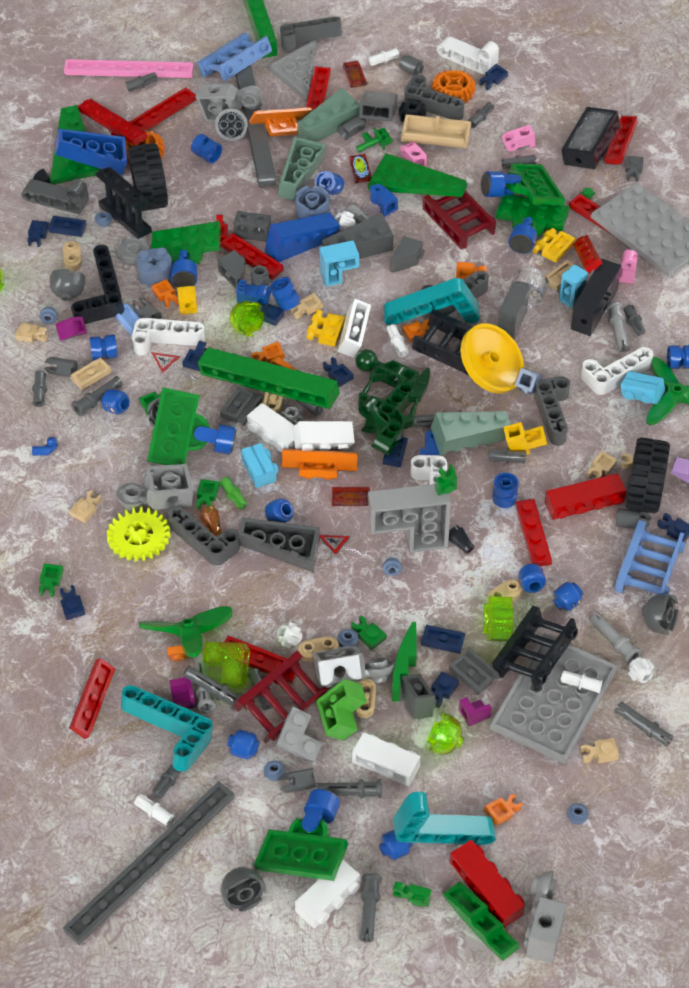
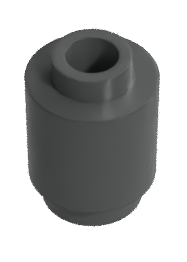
(411, 65)
(260, 276)

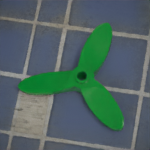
(675, 393)
(191, 628)

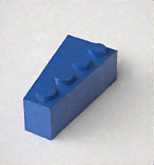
(92, 149)
(299, 235)

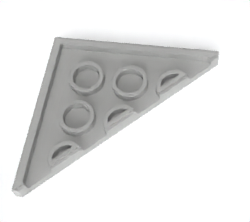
(296, 69)

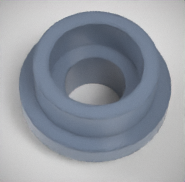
(103, 219)
(50, 312)
(392, 566)
(348, 642)
(274, 775)
(575, 818)

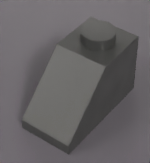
(407, 254)
(232, 267)
(417, 696)

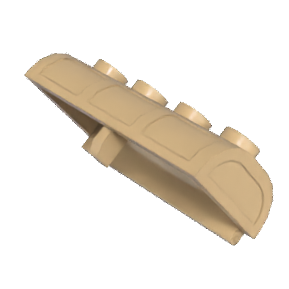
(436, 131)

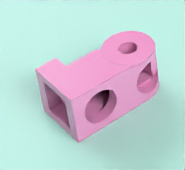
(519, 138)
(413, 153)
(628, 267)

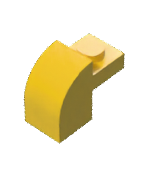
(524, 440)

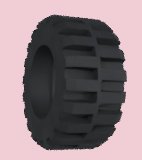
(148, 175)
(647, 475)

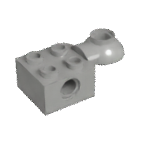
(216, 97)
(162, 489)
(350, 667)
(546, 919)

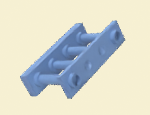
(234, 56)
(635, 549)

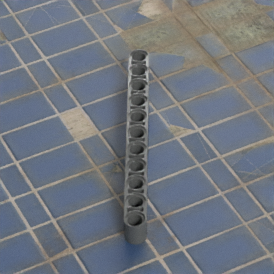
(257, 136)

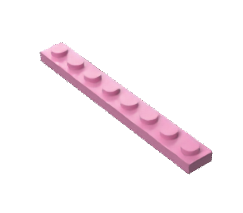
(128, 68)

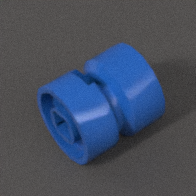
(206, 148)
(330, 181)
(284, 293)
(103, 347)
(678, 356)
(505, 490)

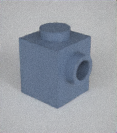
(527, 380)

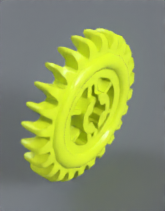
(136, 528)

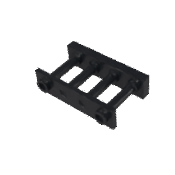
(123, 212)
(452, 328)
(525, 633)

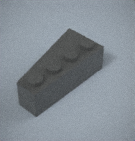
(370, 236)
(282, 541)

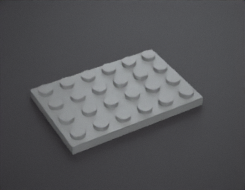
(647, 227)
(557, 712)

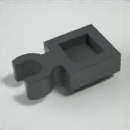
(634, 167)

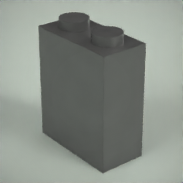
(378, 106)
(514, 309)

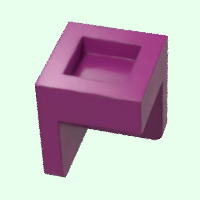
(71, 327)
(182, 692)
(474, 712)

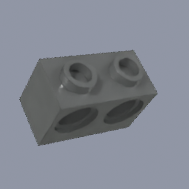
(252, 226)

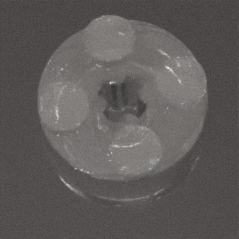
(538, 284)

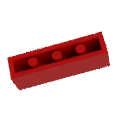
(585, 496)
(487, 883)

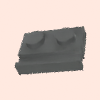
(240, 405)
(473, 671)

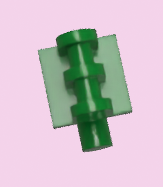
(381, 137)

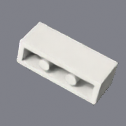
(354, 328)
(271, 427)
(323, 435)
(386, 759)
(327, 895)

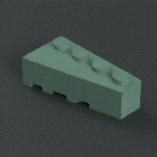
(328, 117)
(300, 166)
(468, 429)

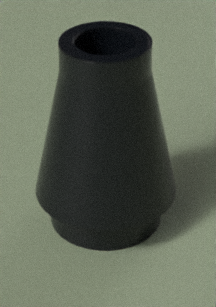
(460, 539)

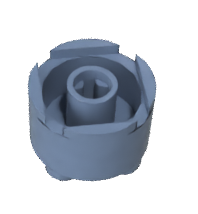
(312, 202)
(153, 266)

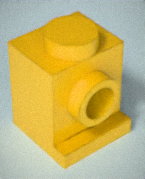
(187, 300)

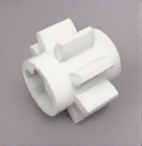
(345, 220)
(289, 635)
(641, 670)

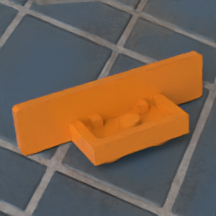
(280, 122)
(319, 463)

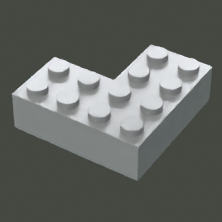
(415, 510)

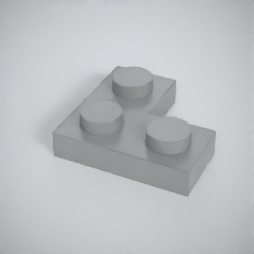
(293, 737)

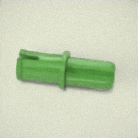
(233, 493)

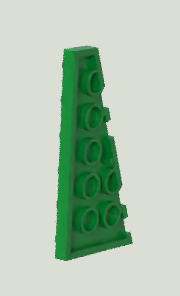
(66, 169)
(408, 177)

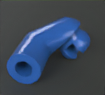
(47, 449)

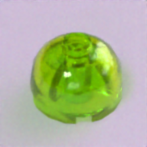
(246, 317)
(445, 735)

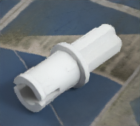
(383, 56)
(397, 341)
(581, 681)
(154, 810)

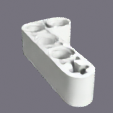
(469, 56)
(166, 332)
(606, 379)
(427, 466)

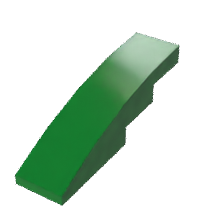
(405, 658)
(481, 921)

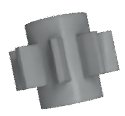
(292, 414)

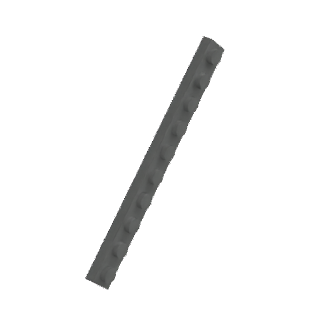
(148, 863)

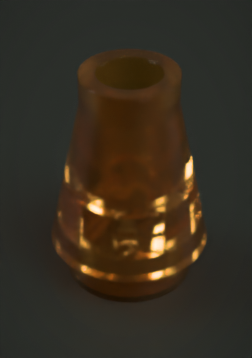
(211, 519)

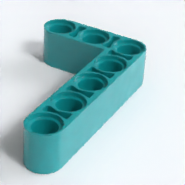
(436, 297)
(191, 726)
(416, 825)

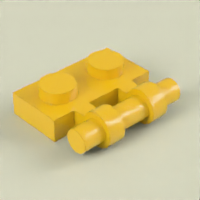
(557, 247)
(330, 331)

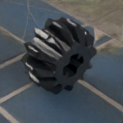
(411, 108)

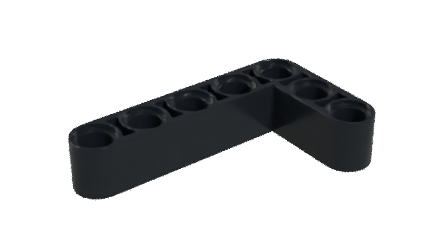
(105, 305)

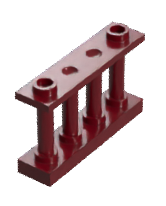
(450, 226)
(262, 689)

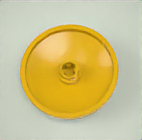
(491, 358)

